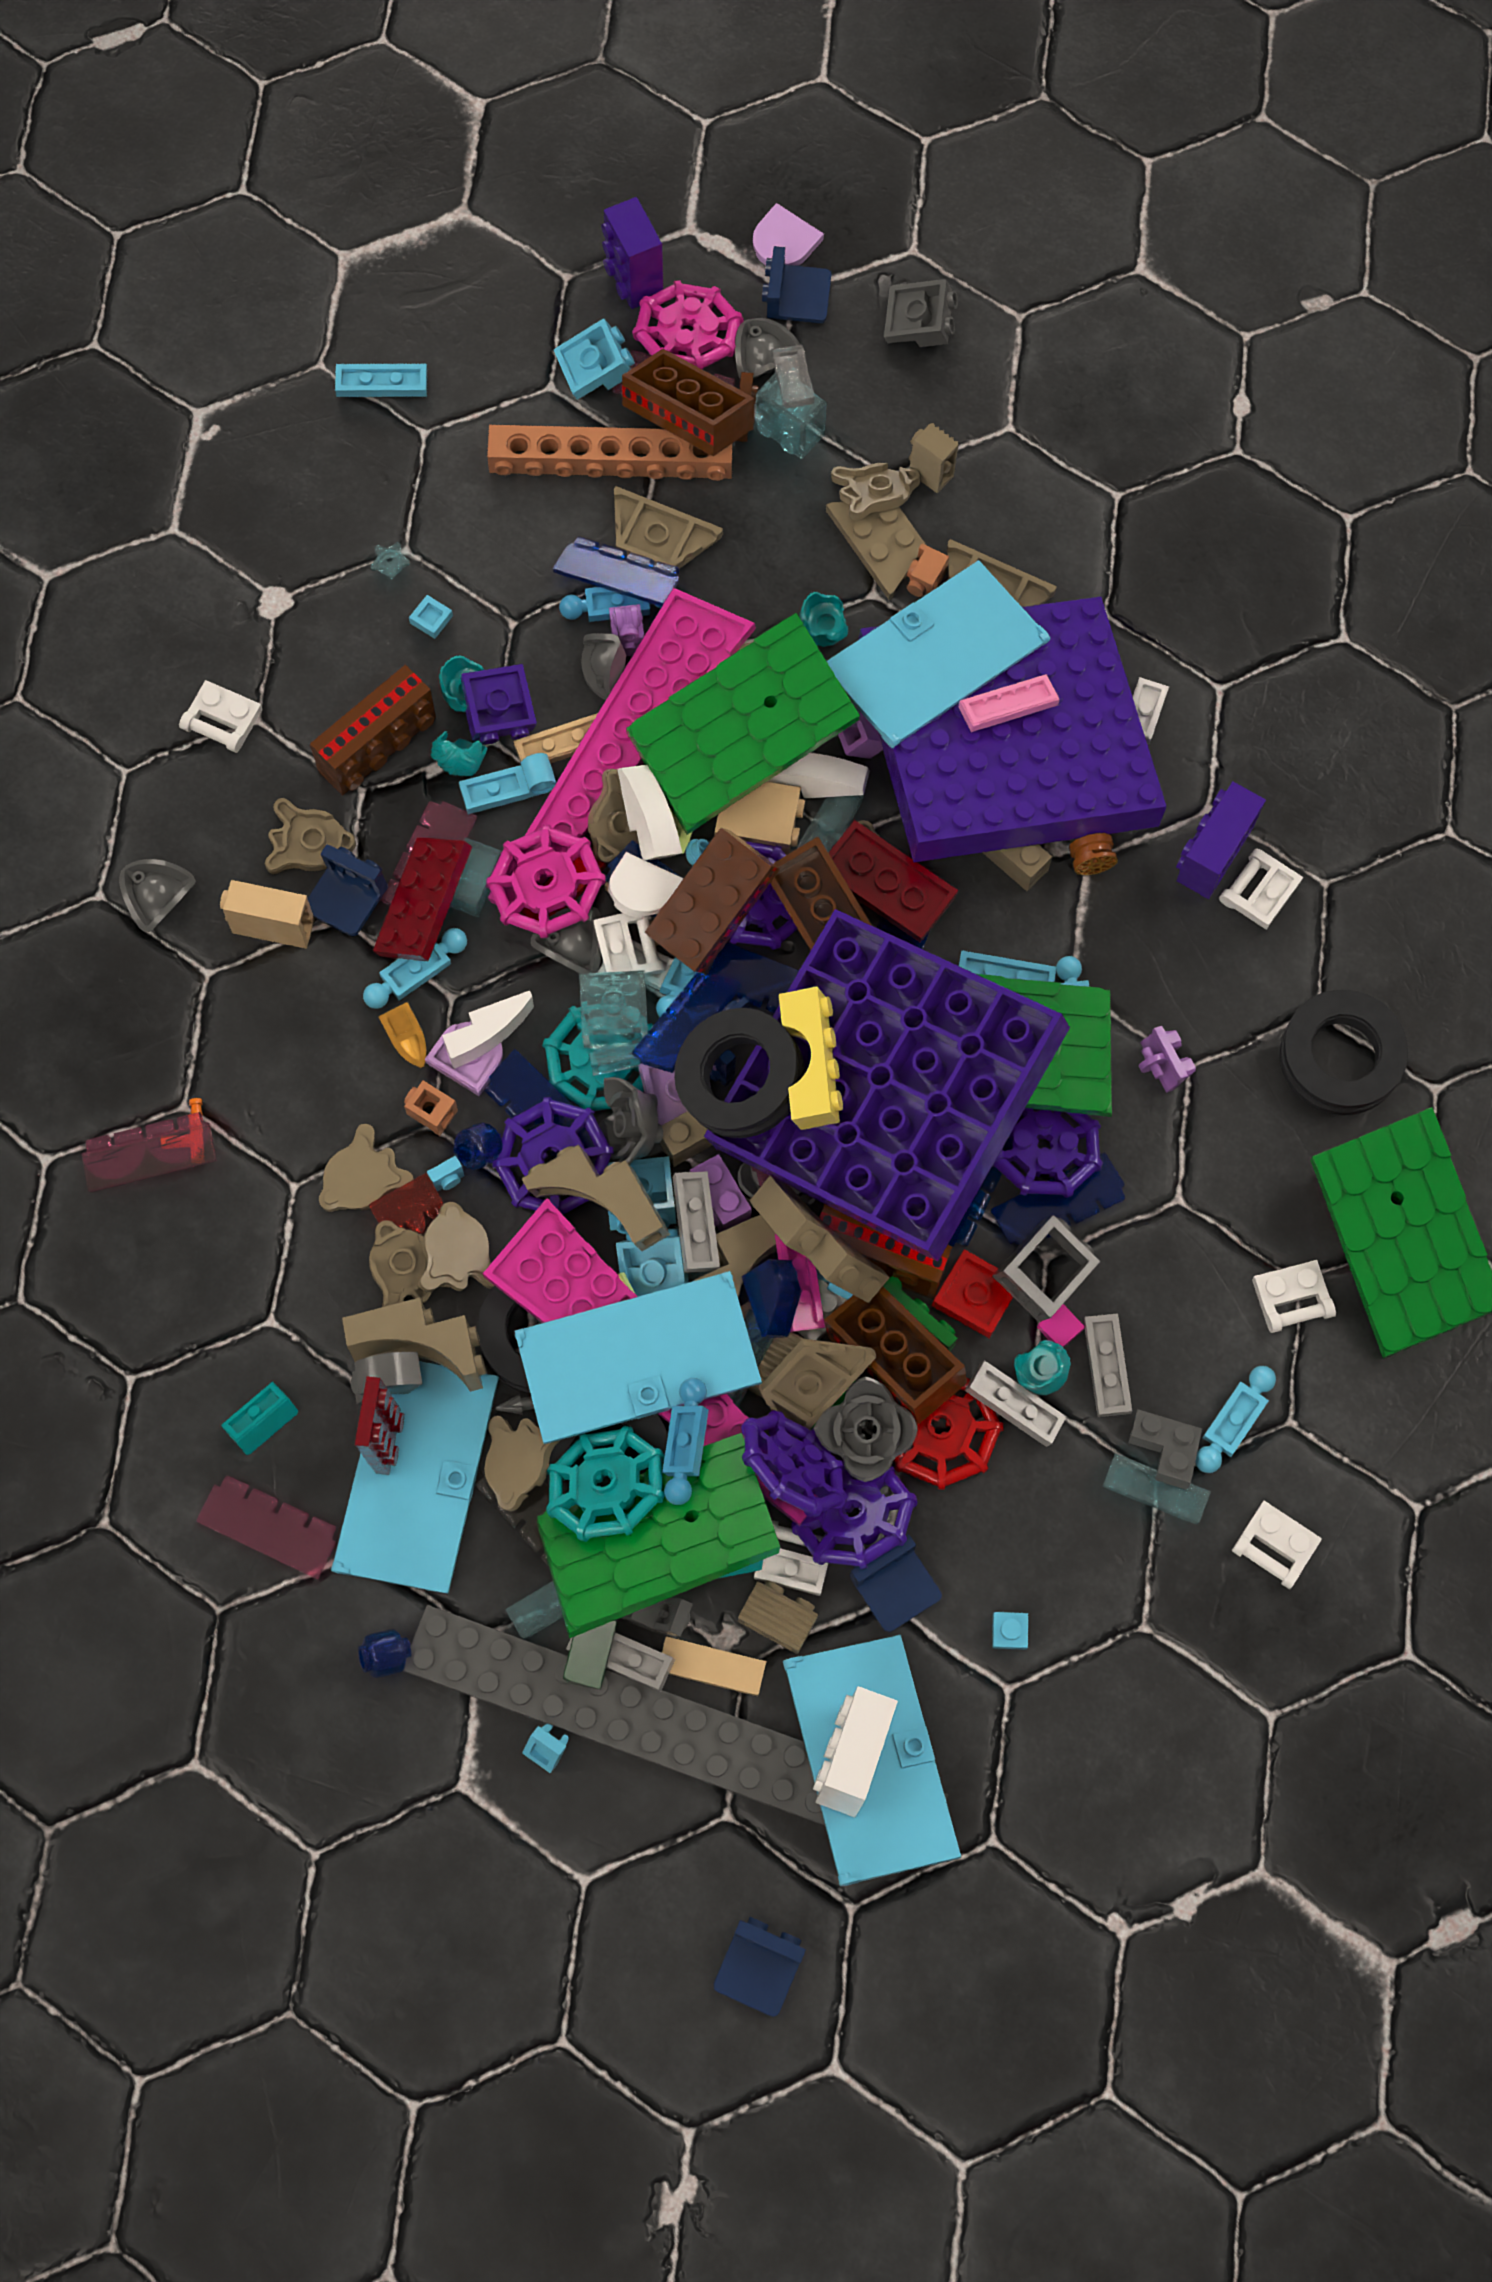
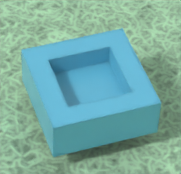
(431, 616)
(446, 1174)
(1010, 1630)

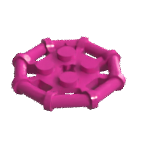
(691, 313)
(553, 896)

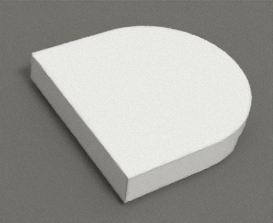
(640, 886)

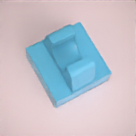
(545, 1748)

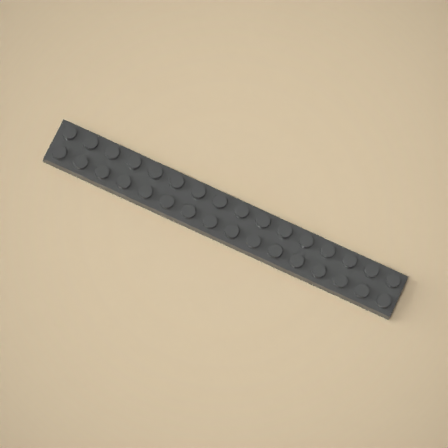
(620, 1715)

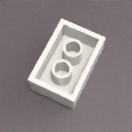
(854, 1751)

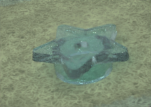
(393, 567)

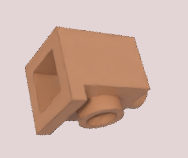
(926, 571)
(427, 1095)

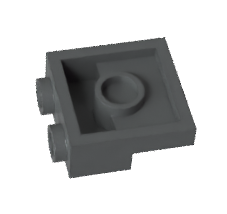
(920, 313)

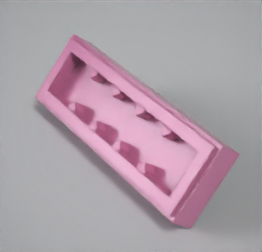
(1008, 703)

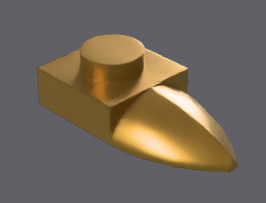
(405, 1034)

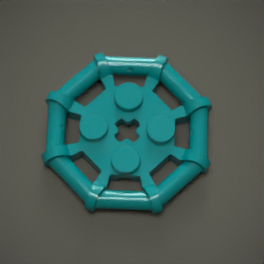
(579, 1064)
(613, 1498)

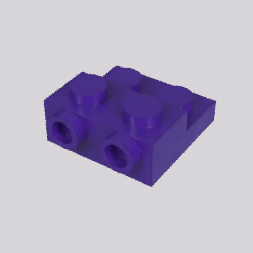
(498, 704)

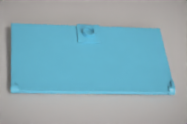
(936, 653)
(635, 1356)
(412, 1521)
(905, 1810)

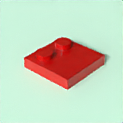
(973, 1295)

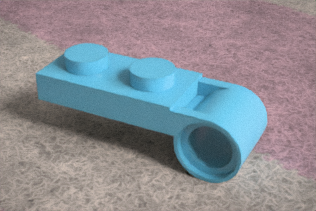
(508, 785)

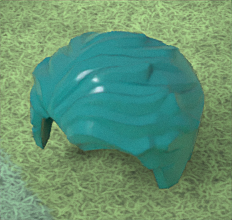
(824, 618)
(451, 683)
(458, 758)
(1043, 1368)

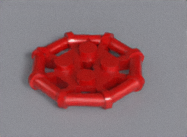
(952, 1444)

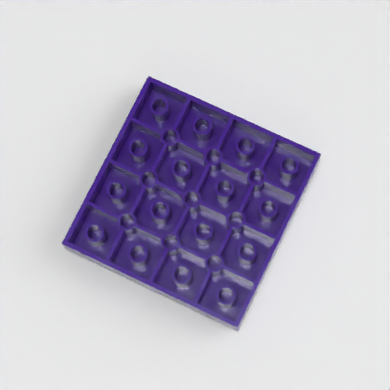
(1040, 774)
(926, 1082)

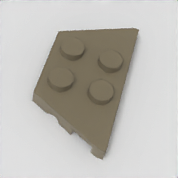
(660, 531)
(882, 542)
(1021, 586)
(814, 1378)

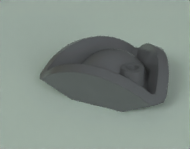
(755, 344)
(602, 662)
(153, 889)
(574, 945)

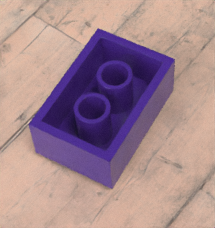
(632, 251)
(1219, 839)

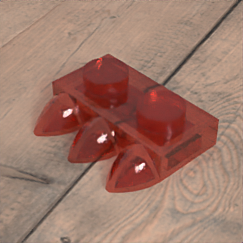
(408, 1204)

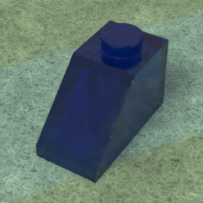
(773, 1296)

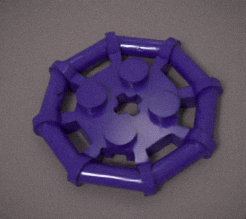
(765, 911)
(542, 1139)
(1064, 1152)
(796, 1464)
(861, 1528)

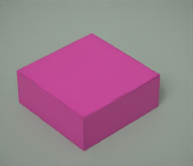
(1061, 1327)

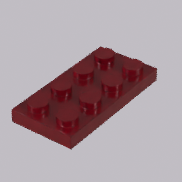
(891, 881)
(422, 899)
(378, 1426)

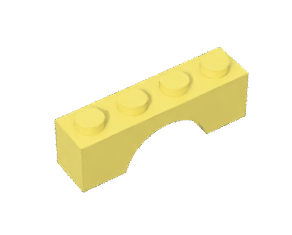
(814, 1096)

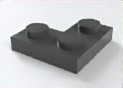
(1174, 1441)

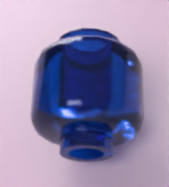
(478, 1145)
(384, 1653)

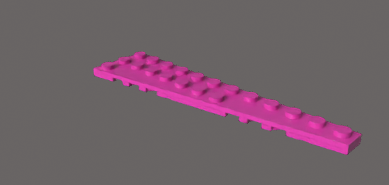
(679, 647)
(560, 1274)

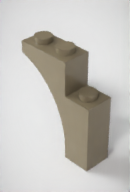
(615, 1190)
(811, 1237)
(743, 1248)
(413, 1329)

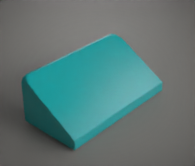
(260, 1418)

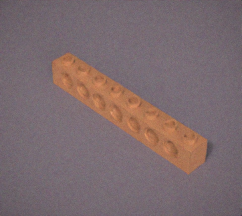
(596, 442)

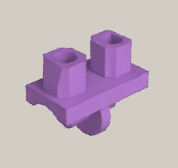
(1163, 1060)

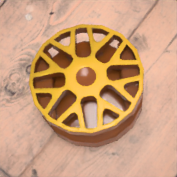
(1093, 853)

